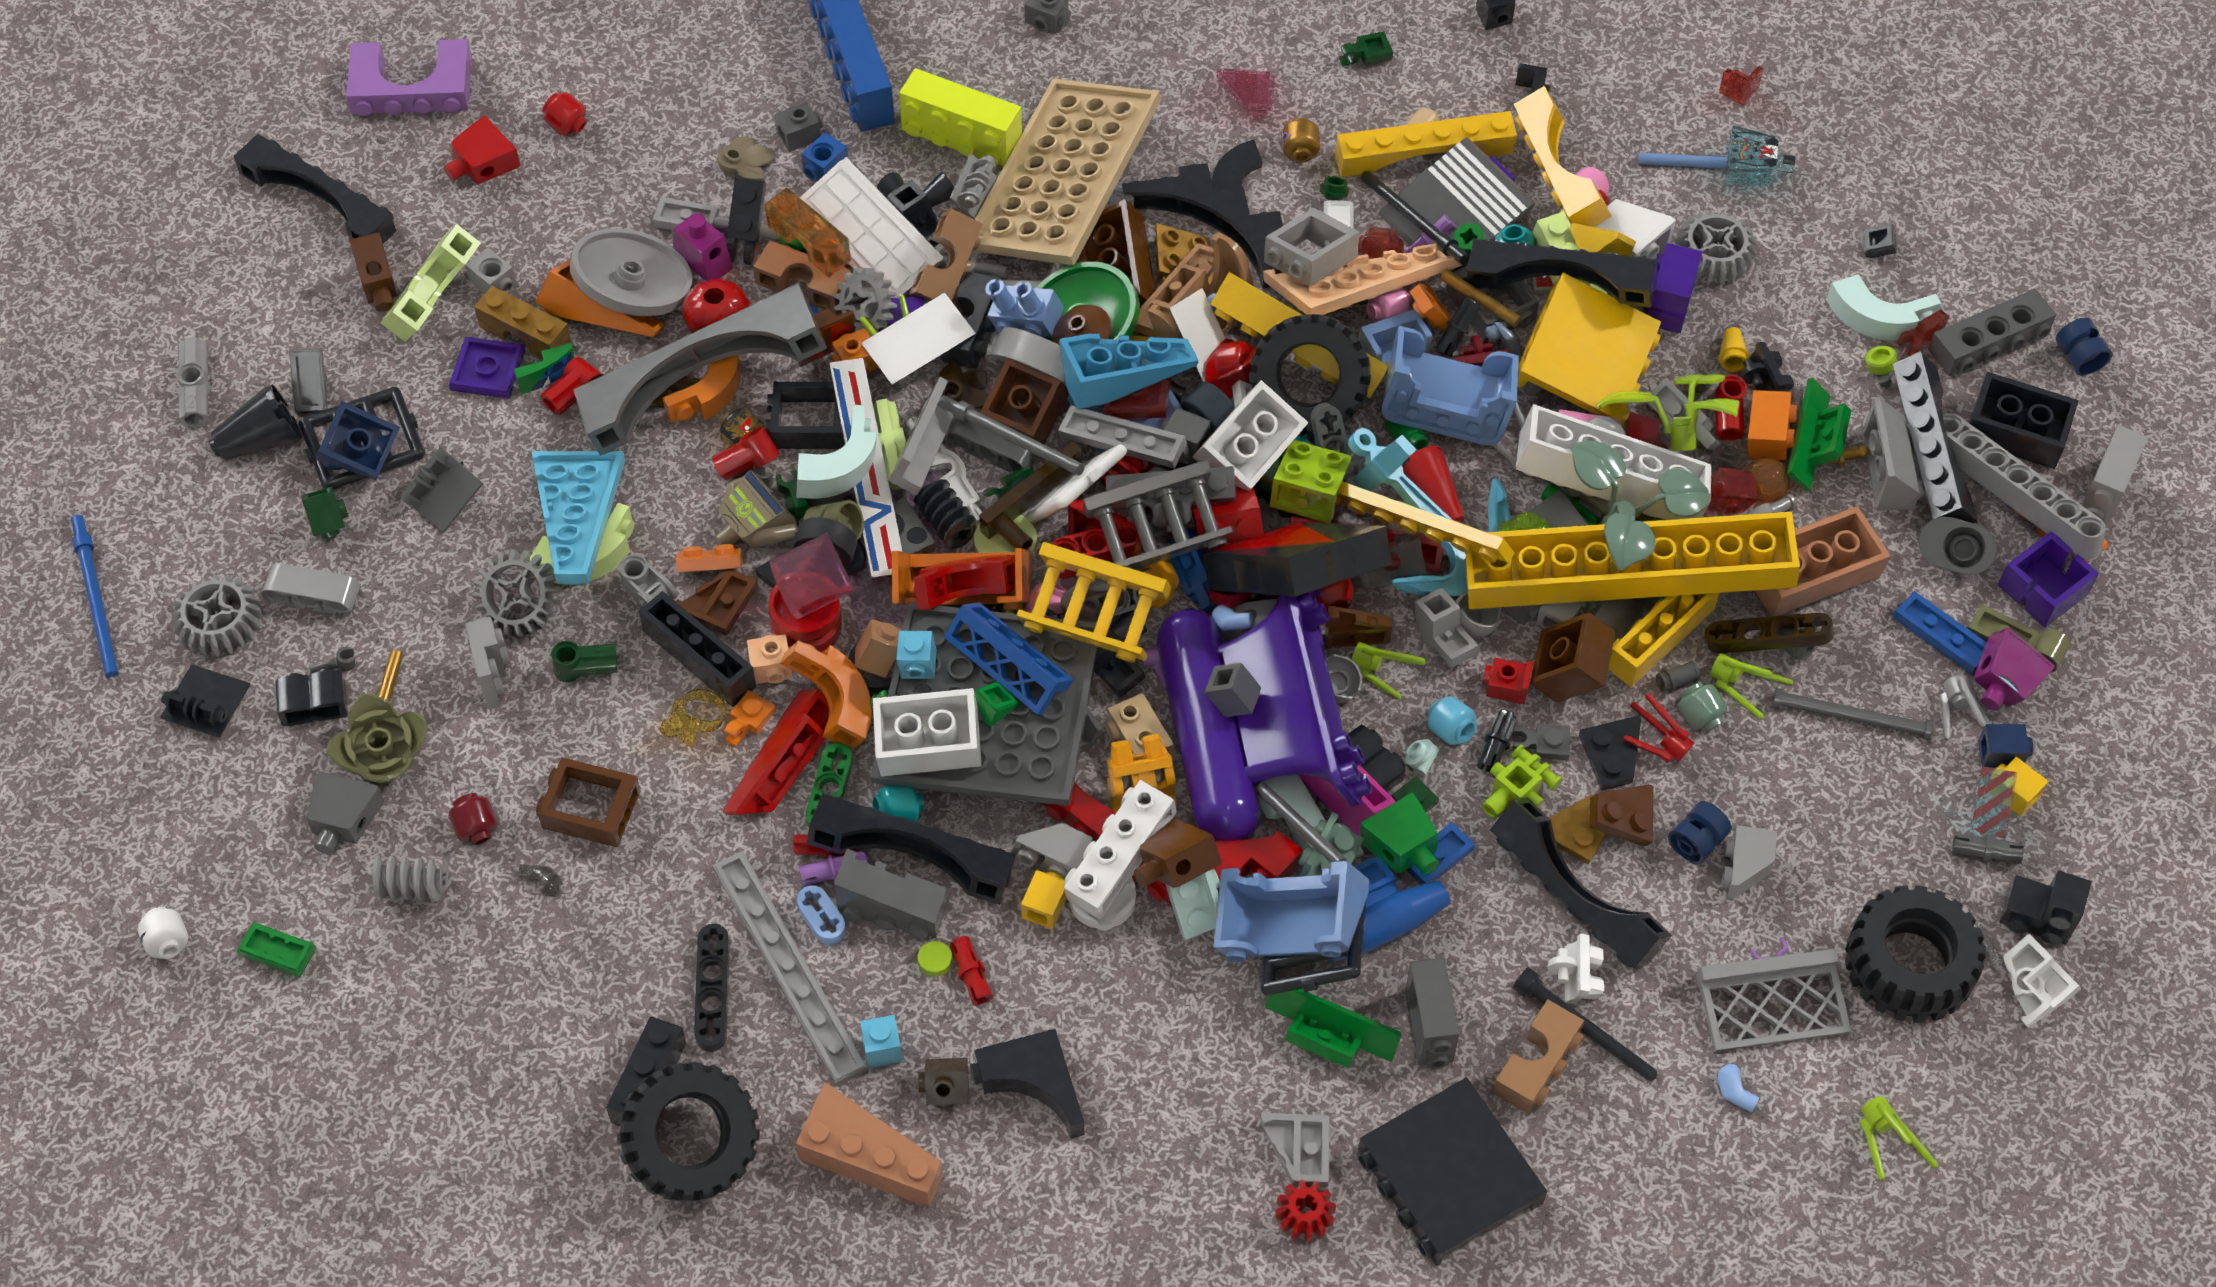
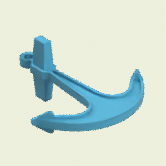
(1385, 467)

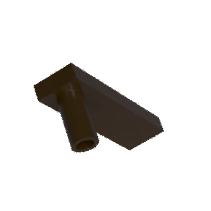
(1001, 514)

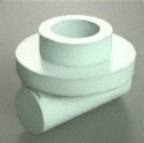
(1421, 756)

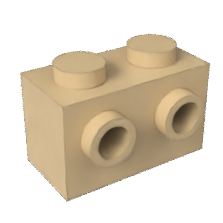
(1133, 721)

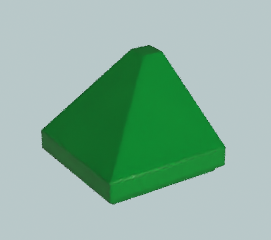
(994, 702)

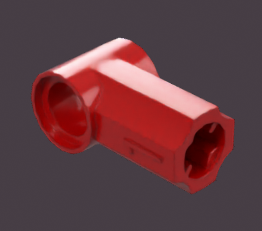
(561, 393)
(1726, 425)
(751, 450)

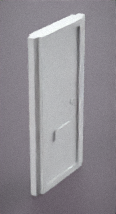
(875, 228)

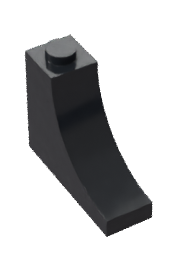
(1033, 1068)

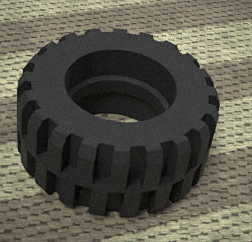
(1328, 334)
(1897, 987)
(736, 1132)

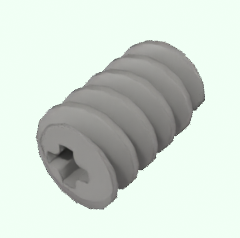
(409, 880)

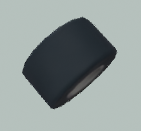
(1208, 403)

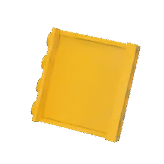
(1588, 347)

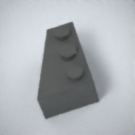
(888, 899)

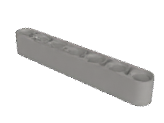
(2024, 489)

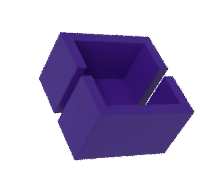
(1674, 286)
(2039, 579)

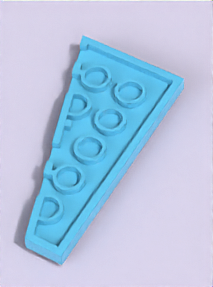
(576, 505)

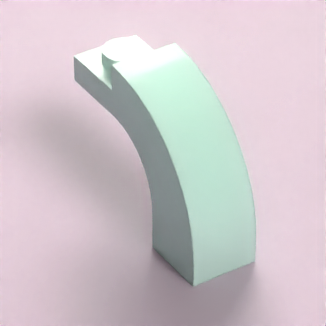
(1872, 316)
(838, 471)

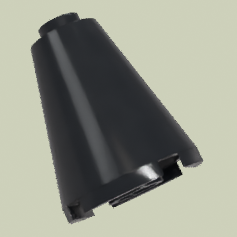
(256, 426)

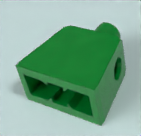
(1402, 836)

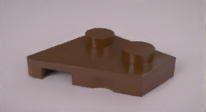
(721, 600)
(1351, 626)
(1624, 813)

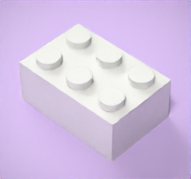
(926, 732)

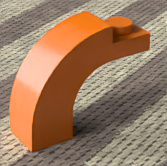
(707, 395)
(842, 686)

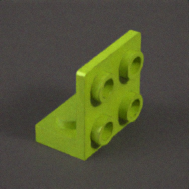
(1309, 481)

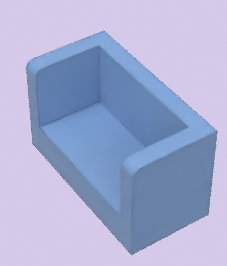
(1380, 336)

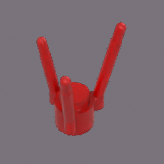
(1675, 742)

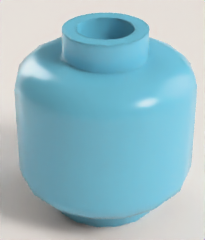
(1452, 720)

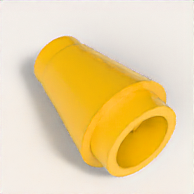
(1733, 350)

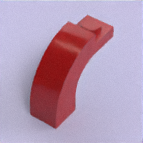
(964, 578)

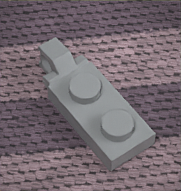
(1673, 403)

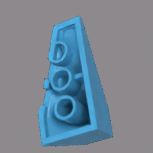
(1110, 369)

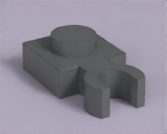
(1548, 740)

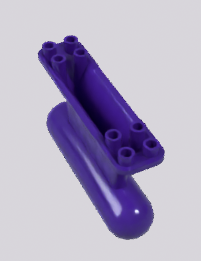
(1290, 729)

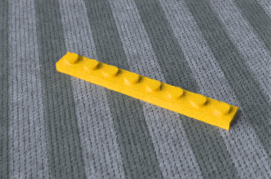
(1415, 519)

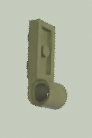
(2051, 644)

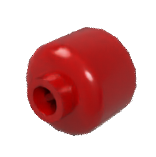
(565, 113)

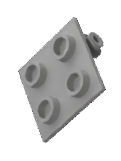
(974, 184)

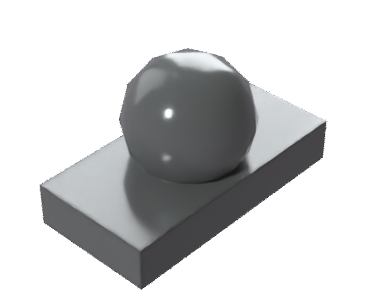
(308, 380)

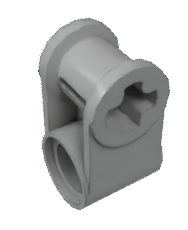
(647, 584)

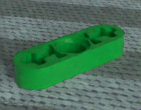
(826, 775)

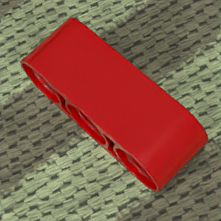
(1095, 539)

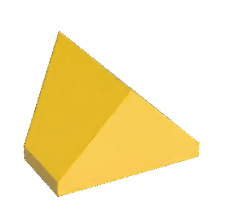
(1601, 240)

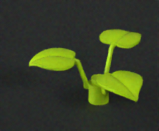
(1683, 428)

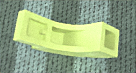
(613, 546)

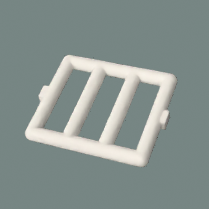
(1075, 485)

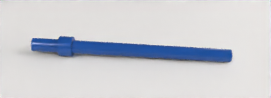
(83, 546)

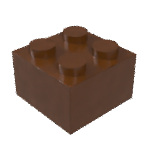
(1026, 400)
(1572, 657)

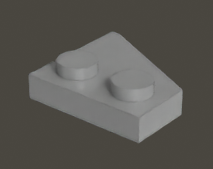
(1300, 1145)

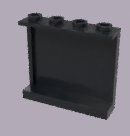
(1449, 1170)

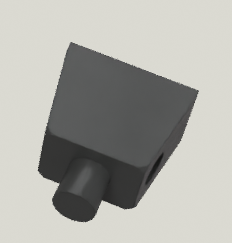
(341, 810)

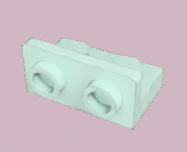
(1196, 904)

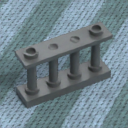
(1163, 487)

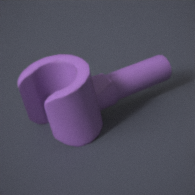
(1154, 660)

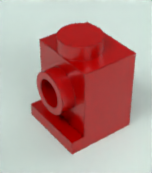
(1508, 680)

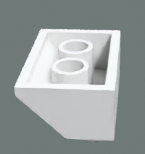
(1252, 436)

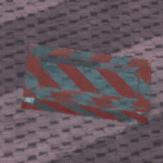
(1994, 802)

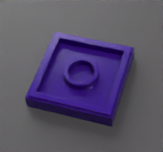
(486, 367)

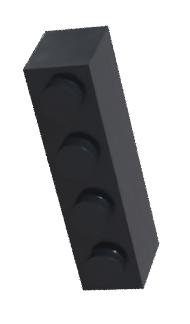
(697, 648)

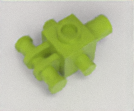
(1519, 781)

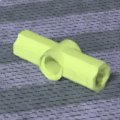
(890, 435)

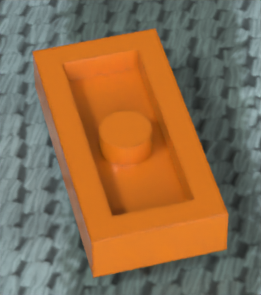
(696, 559)

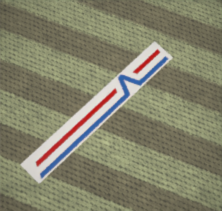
(873, 490)

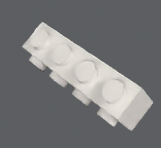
(1116, 853)

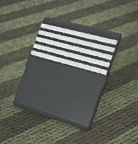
(1466, 189)

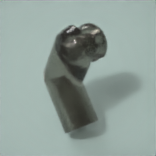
(544, 875)

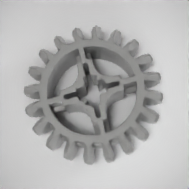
(1715, 238)
(540, 606)
(221, 622)

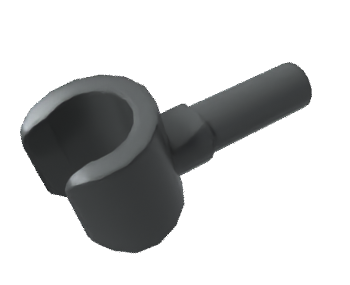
(338, 662)

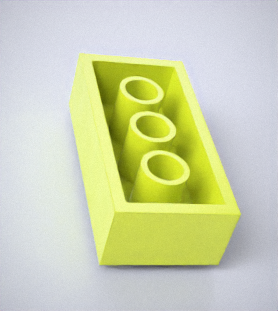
(959, 117)

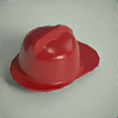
(1229, 364)

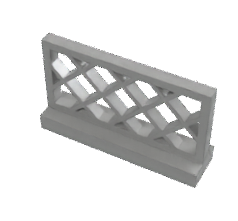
(1772, 970)

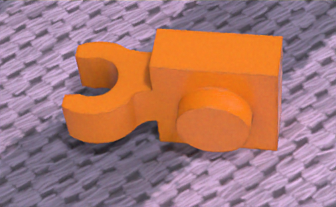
(749, 714)

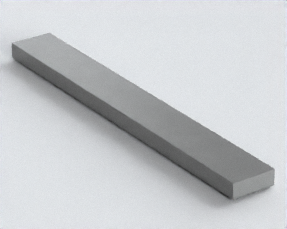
(789, 969)

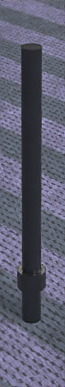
(1444, 242)

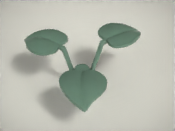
(1629, 539)

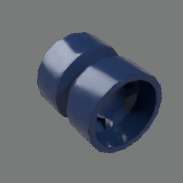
(2084, 345)
(1700, 832)

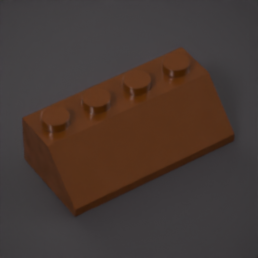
(1123, 243)

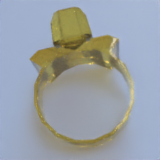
(687, 727)

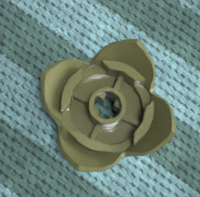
(372, 722)

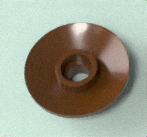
(1091, 320)

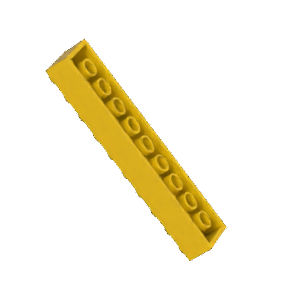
(1687, 560)

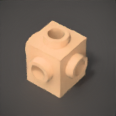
(766, 656)

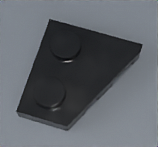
(1609, 754)

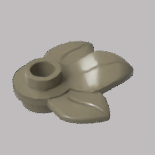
(745, 158)

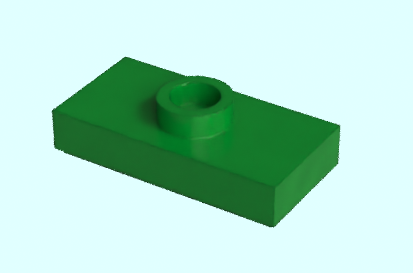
(276, 949)

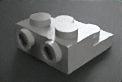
(489, 658)

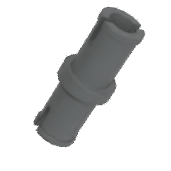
(1988, 848)

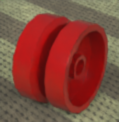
(817, 628)

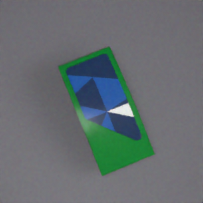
(544, 372)

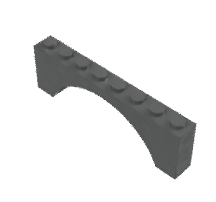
(618, 399)

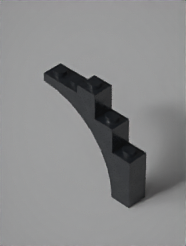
(1225, 209)

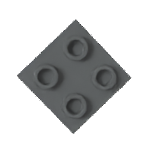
(441, 489)

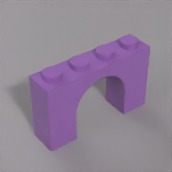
(442, 91)

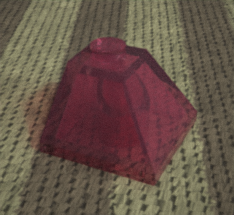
(1250, 88)
(811, 576)

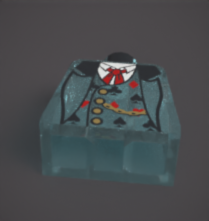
(1754, 158)

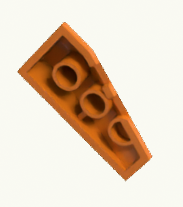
(565, 299)

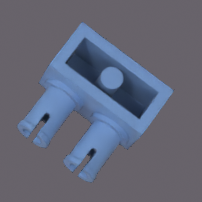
(1024, 307)

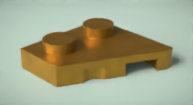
(1574, 833)

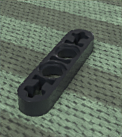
(712, 987)

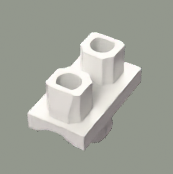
(1574, 968)

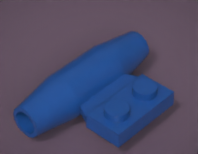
(1393, 912)

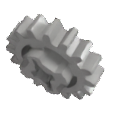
(864, 285)

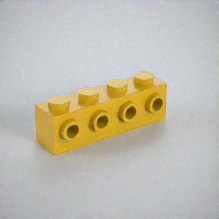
(1658, 634)

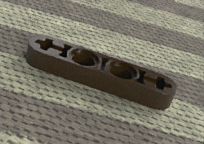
(1769, 638)

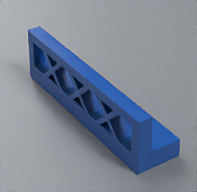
(1015, 648)

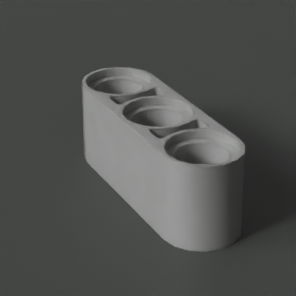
(311, 588)

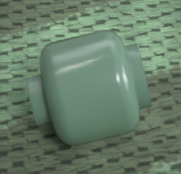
(1702, 706)

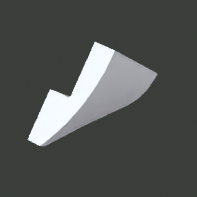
(2031, 973)

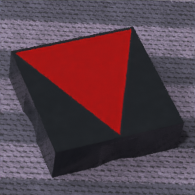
(1297, 558)

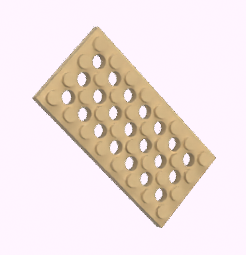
(1031, 151)

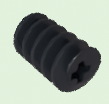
(946, 513)

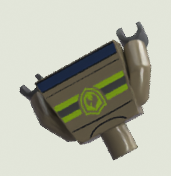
(755, 512)

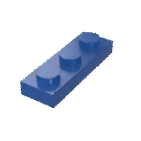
(1941, 631)

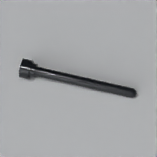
(1532, 986)

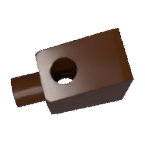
(374, 271)
(1177, 855)

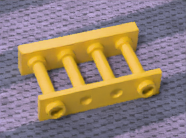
(1088, 569)

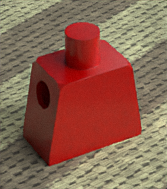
(481, 153)

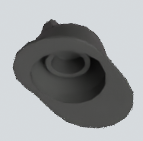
(1957, 545)

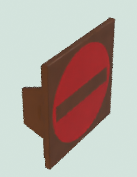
(831, 328)

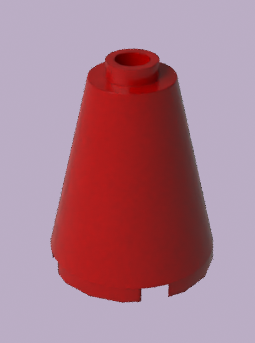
(1432, 476)

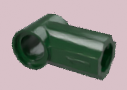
(584, 660)

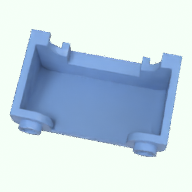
(1447, 393)
(1289, 913)

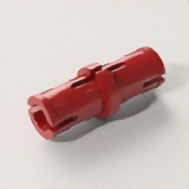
(971, 970)

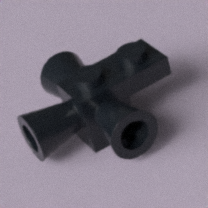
(917, 203)
(1115, 672)

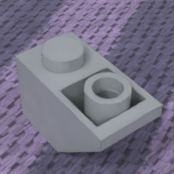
(1052, 848)
(1750, 861)

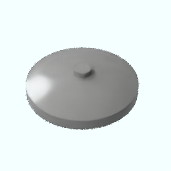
(630, 272)

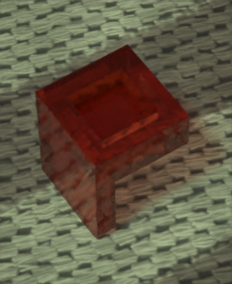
(1740, 86)

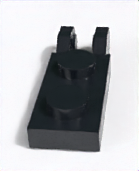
(745, 217)

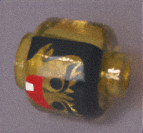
(737, 424)

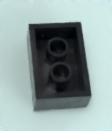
(2024, 419)

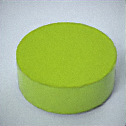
(1881, 360)
(934, 958)

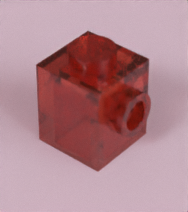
(1732, 491)

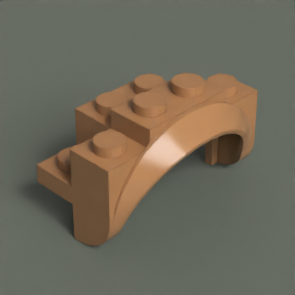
(1187, 278)

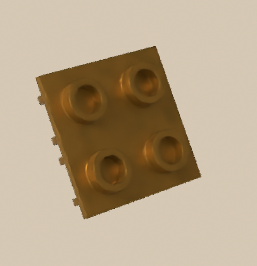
(1173, 247)

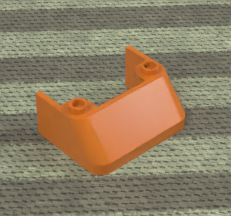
(907, 567)

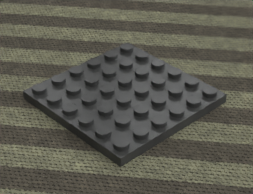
(1023, 752)

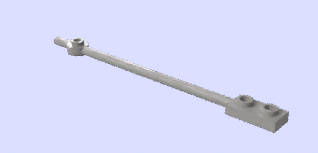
(673, 212)

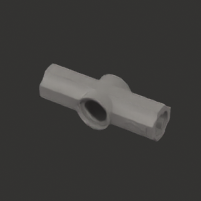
(193, 382)

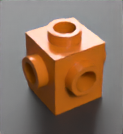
(850, 347)

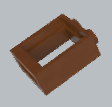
(618, 816)

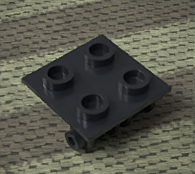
(204, 701)

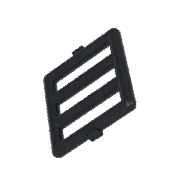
(367, 404)
(1311, 981)

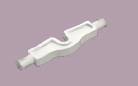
(956, 477)

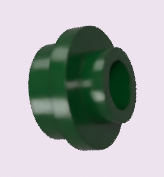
(1334, 188)

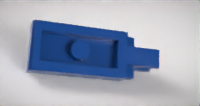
(1193, 575)

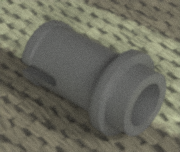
(1671, 678)

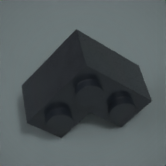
(2046, 909)

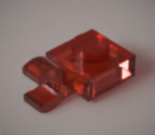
(1924, 331)

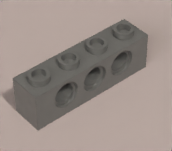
(1992, 332)

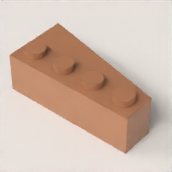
(865, 1149)

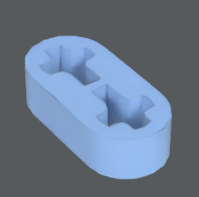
(815, 919)

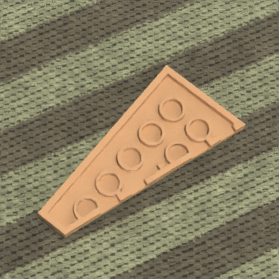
(1362, 279)

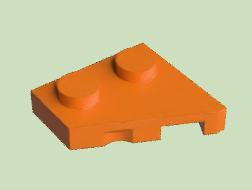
(1430, 306)

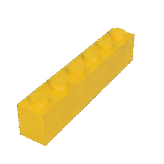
(1262, 312)

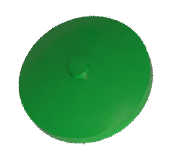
(1100, 286)

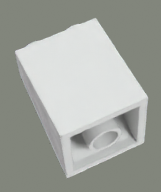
(1646, 227)

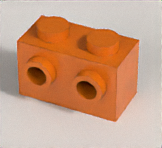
(1770, 425)

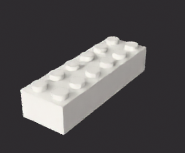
(1547, 454)

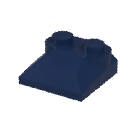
(357, 442)

